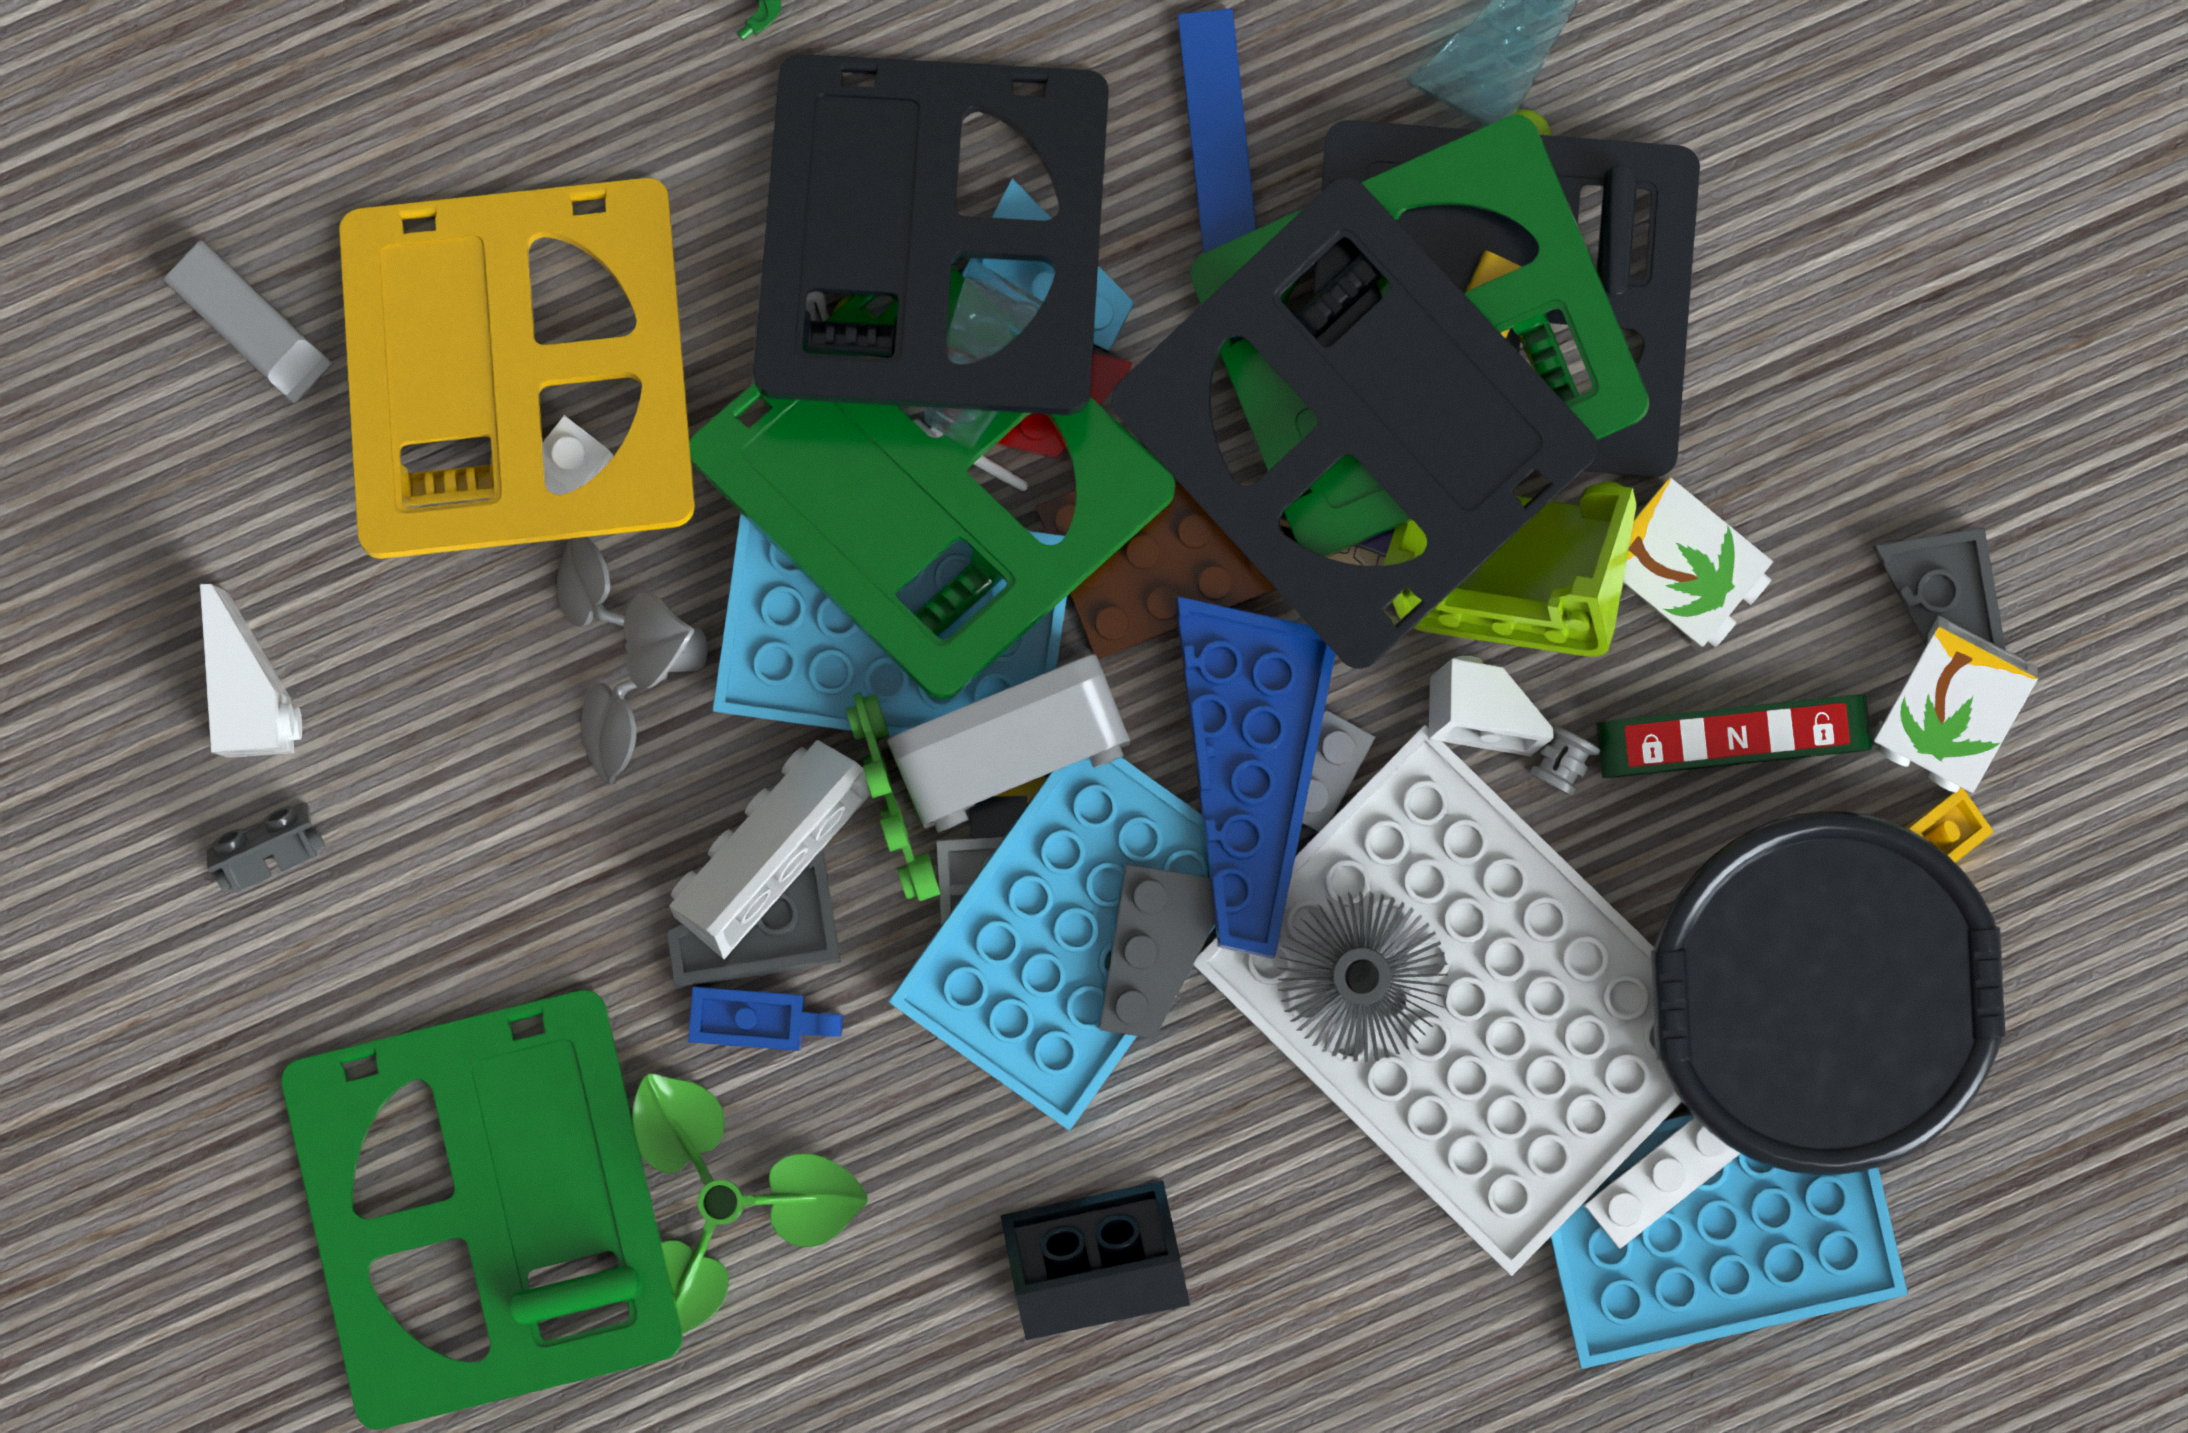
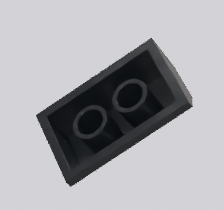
(1094, 1260)

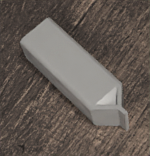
(247, 321)

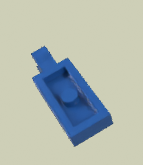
(756, 1019)

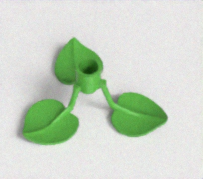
(809, 1198)

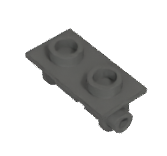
(243, 853)

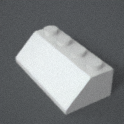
(770, 846)

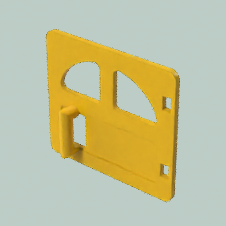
(452, 354)

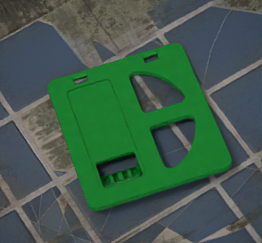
(1489, 169)
(874, 500)
(539, 1179)

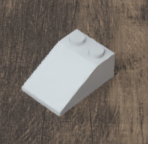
(245, 696)

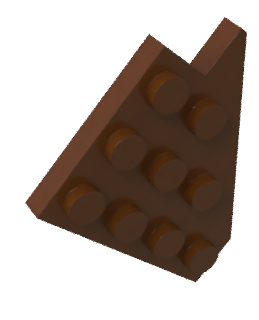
(1169, 558)

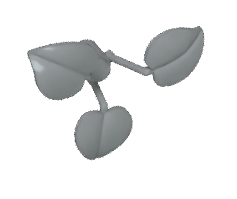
(655, 646)

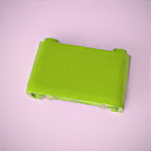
(1546, 586)

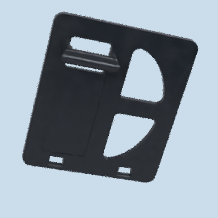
(870, 209)
(1460, 234)
(1409, 391)

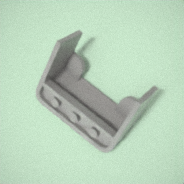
(1009, 741)

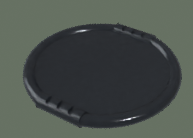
(1828, 993)

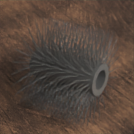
(1364, 1004)

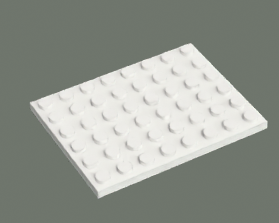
(1547, 1019)

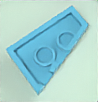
(1037, 277)

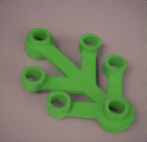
(869, 722)

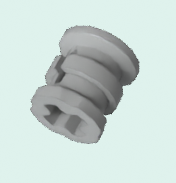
(1564, 760)

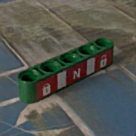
(1734, 736)

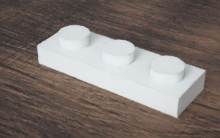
(1659, 1181)

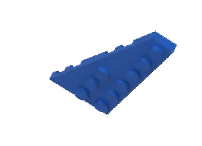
(1255, 730)

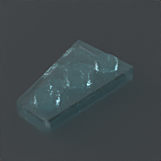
(1494, 58)
(984, 321)

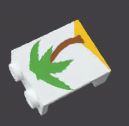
(1692, 565)
(1956, 707)

